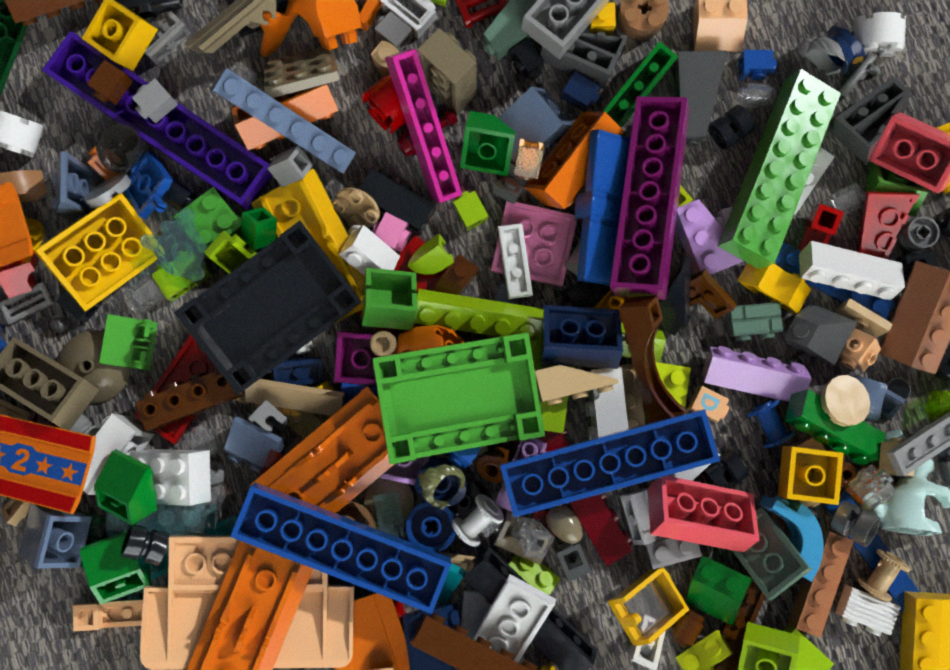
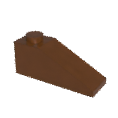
(457, 276)

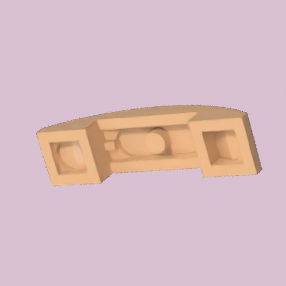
(110, 614)

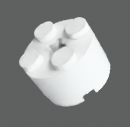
(881, 33)
(19, 134)

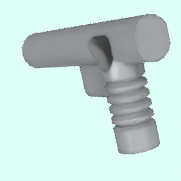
(860, 73)

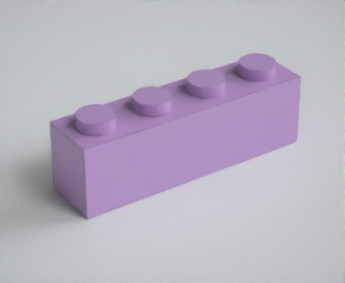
(754, 374)

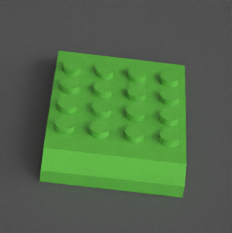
(458, 397)

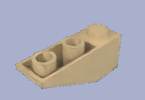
(564, 381)

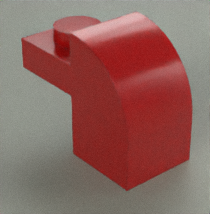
(821, 225)

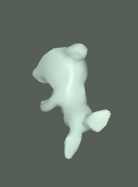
(906, 508)

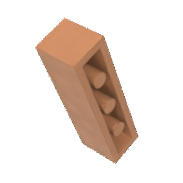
(816, 597)

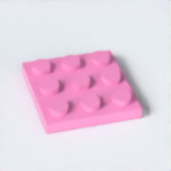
(547, 241)

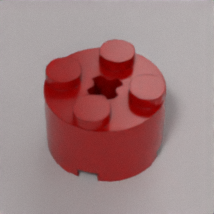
(384, 104)

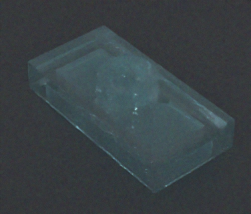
(389, 514)

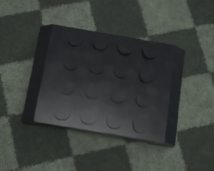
(268, 308)

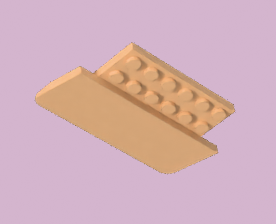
(178, 611)

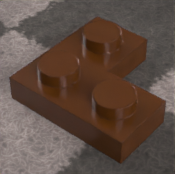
(710, 295)

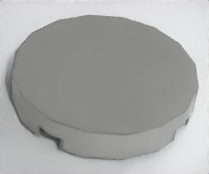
(103, 192)

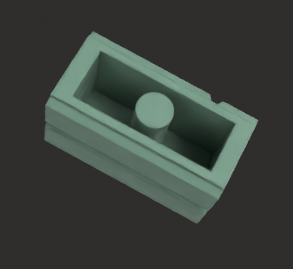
(754, 320)

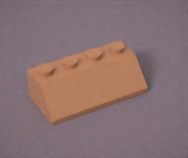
(921, 320)

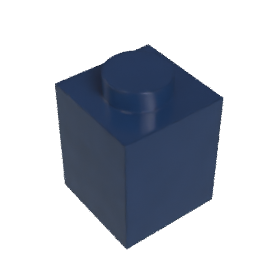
(581, 92)

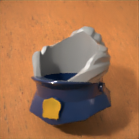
(832, 52)

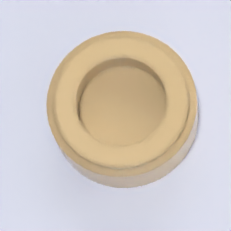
(383, 343)

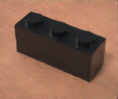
(399, 199)

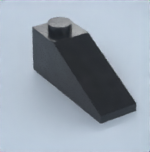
(677, 300)

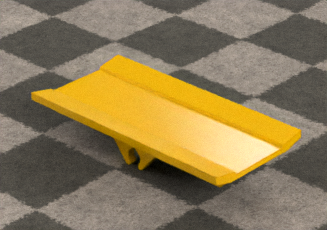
(310, 204)

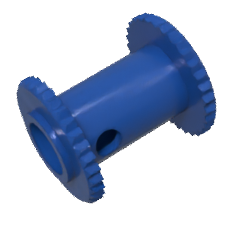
(771, 424)

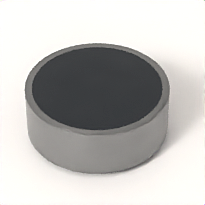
(900, 387)

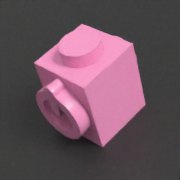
(392, 232)

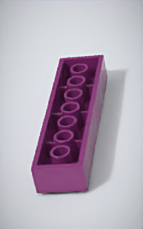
(650, 197)

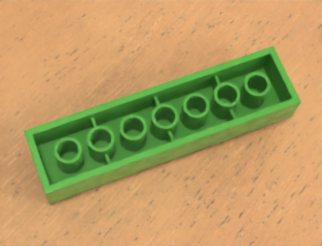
(779, 170)

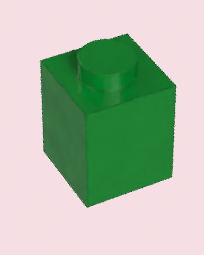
(258, 228)

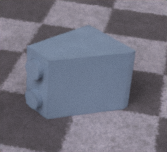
(535, 118)
(54, 537)

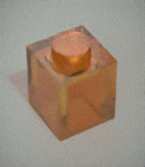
(528, 159)

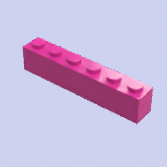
(423, 125)

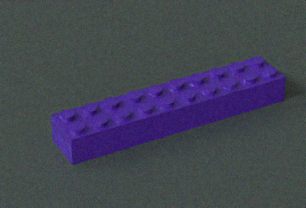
(177, 135)

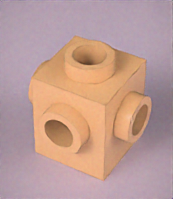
(860, 351)

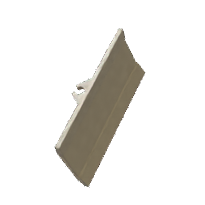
(229, 22)

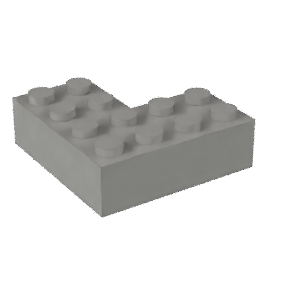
(560, 22)

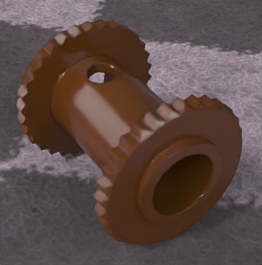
(488, 464)

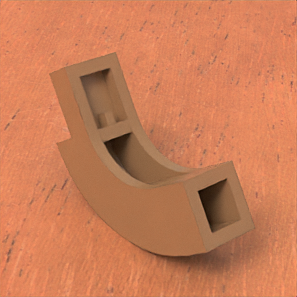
(27, 183)

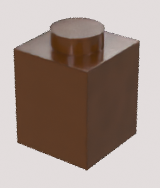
(109, 83)

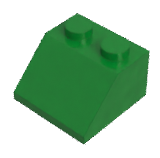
(487, 144)
(718, 590)

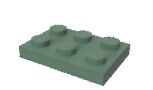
(773, 559)

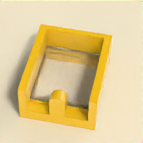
(648, 606)

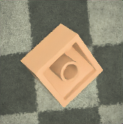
(719, 25)

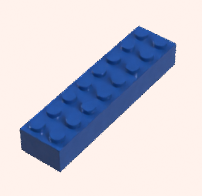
(609, 462)
(341, 547)

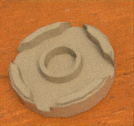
(845, 400)

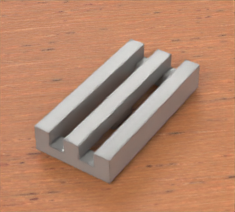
(45, 294)

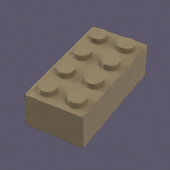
(449, 70)
(44, 384)

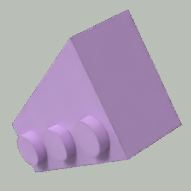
(700, 236)

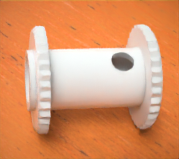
(485, 513)

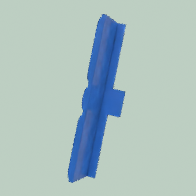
(601, 205)

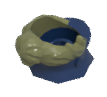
(440, 483)

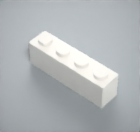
(851, 270)

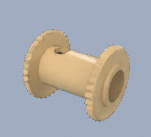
(884, 575)

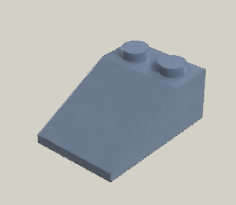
(72, 184)

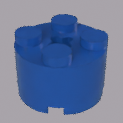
(433, 539)

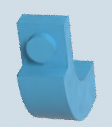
(803, 530)

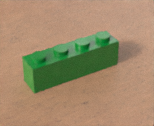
(641, 83)
(858, 442)

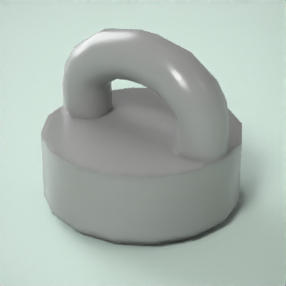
(216, 473)

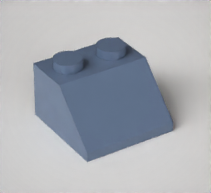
(251, 444)

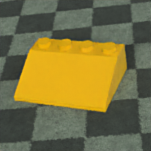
(98, 252)
(925, 631)

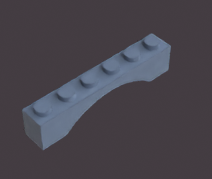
(282, 119)

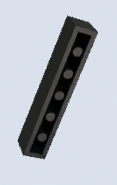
(556, 636)

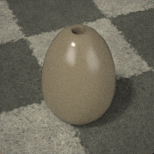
(564, 524)

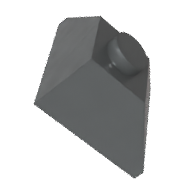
(820, 333)

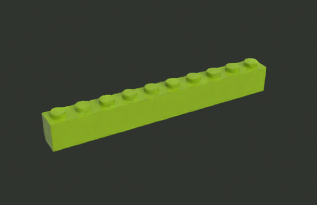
(493, 317)

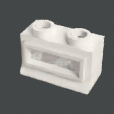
(415, 13)

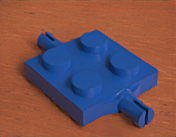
(148, 185)

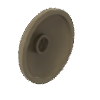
(87, 348)

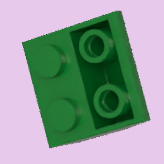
(126, 488)
(109, 573)

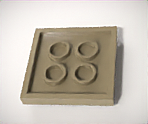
(300, 72)

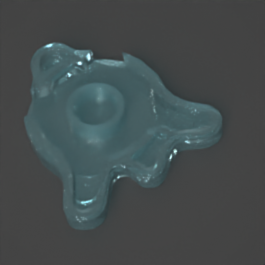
(179, 247)

